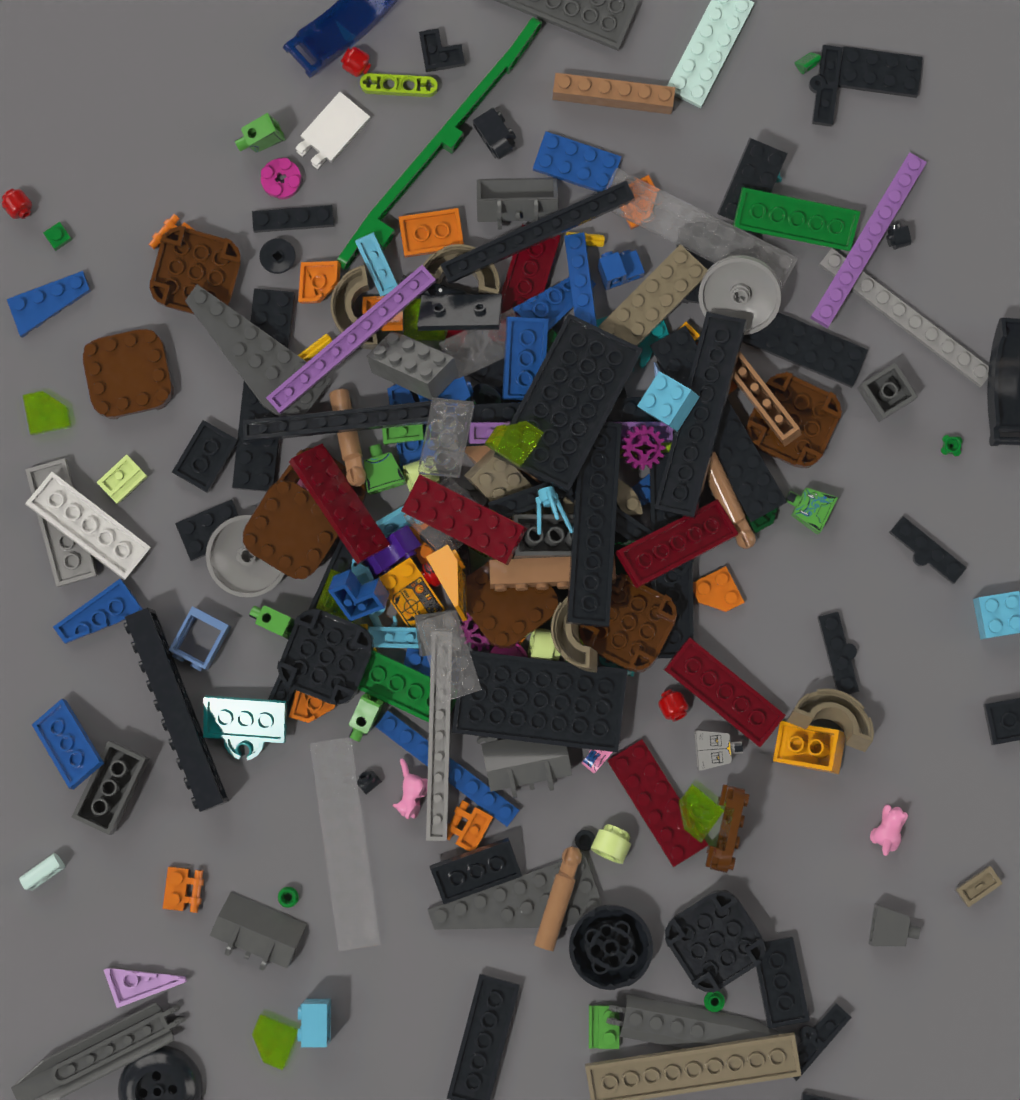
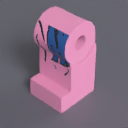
(595, 759)

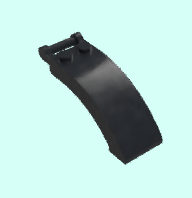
(1004, 383)

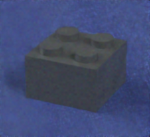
(887, 392)

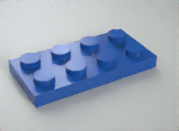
(575, 162)
(523, 354)
(67, 744)

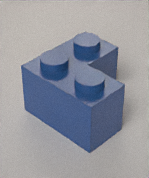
(620, 268)
(357, 599)

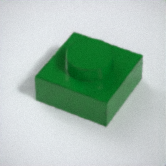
(57, 236)

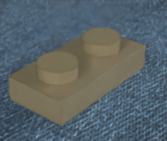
(978, 886)

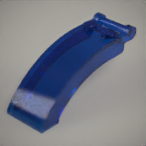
(336, 31)

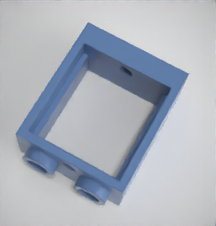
(181, 655)

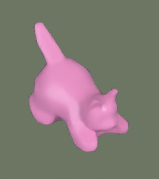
(413, 789)
(889, 831)

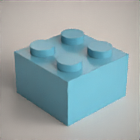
(668, 401)
(998, 614)
(315, 1023)

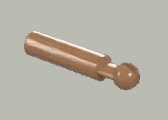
(349, 441)
(724, 493)
(558, 900)

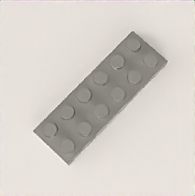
(67, 559)

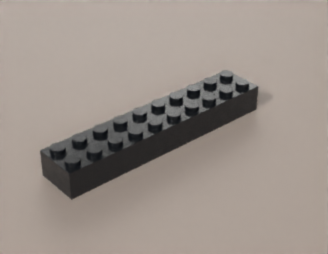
(176, 709)

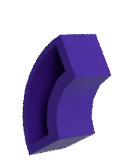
(402, 546)

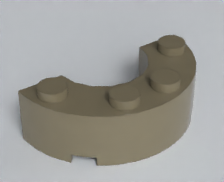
(487, 278)
(343, 298)
(626, 501)
(568, 643)
(840, 709)

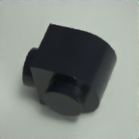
(898, 236)

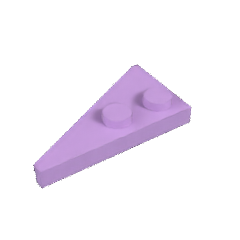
(132, 985)

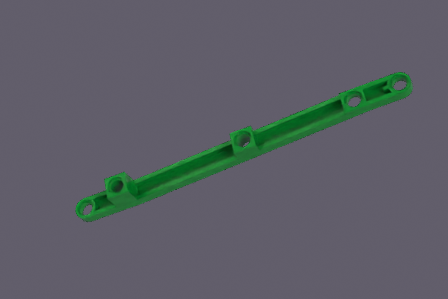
(447, 138)

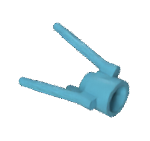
(549, 498)

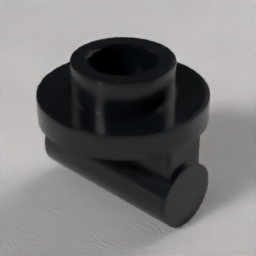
(368, 781)

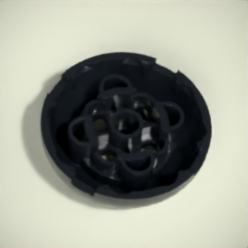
(632, 958)
(175, 1069)

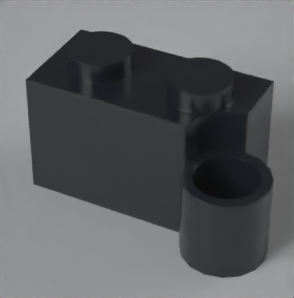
(494, 133)

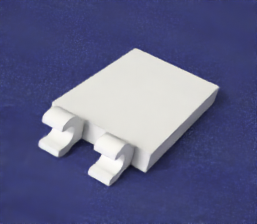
(332, 130)

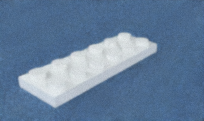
(88, 525)

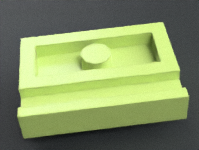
(122, 479)

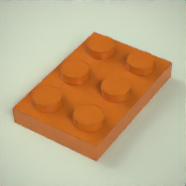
(430, 231)

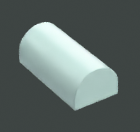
(42, 872)

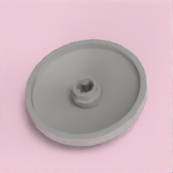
(741, 289)
(234, 566)

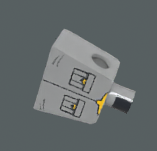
(715, 749)

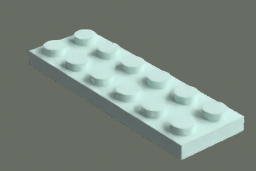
(709, 49)

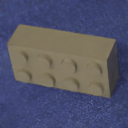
(499, 479)

